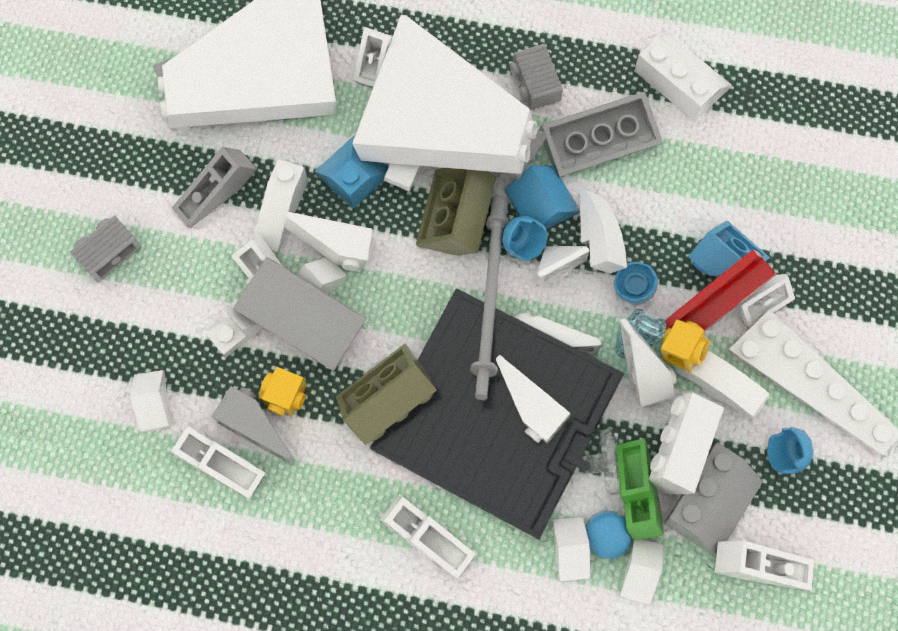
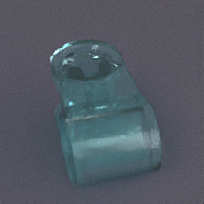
(649, 328)

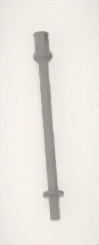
(484, 368)

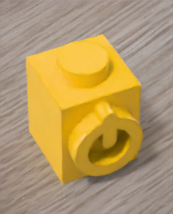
(684, 345)
(283, 392)

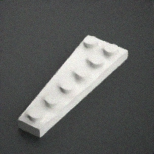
(797, 368)

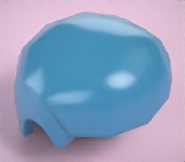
(524, 238)
(636, 283)
(790, 451)
(608, 534)

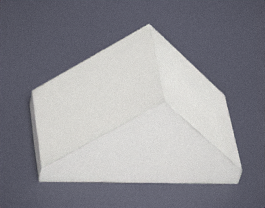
(371, 56)
(323, 274)
(150, 401)
(571, 549)
(642, 571)

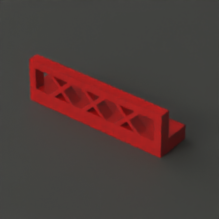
(725, 292)

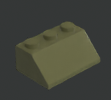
(456, 211)
(385, 395)

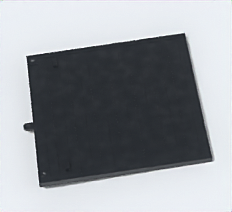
(481, 444)

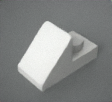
(232, 332)

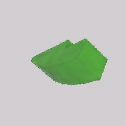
(637, 491)

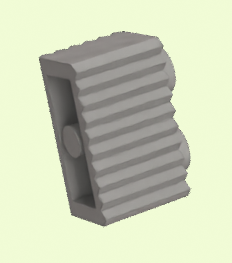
(537, 77)
(105, 248)

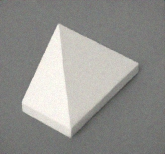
(559, 260)
(770, 296)

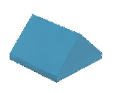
(542, 196)

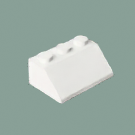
(680, 76)
(685, 445)

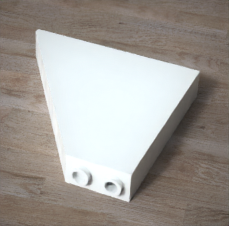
(253, 68)
(441, 111)

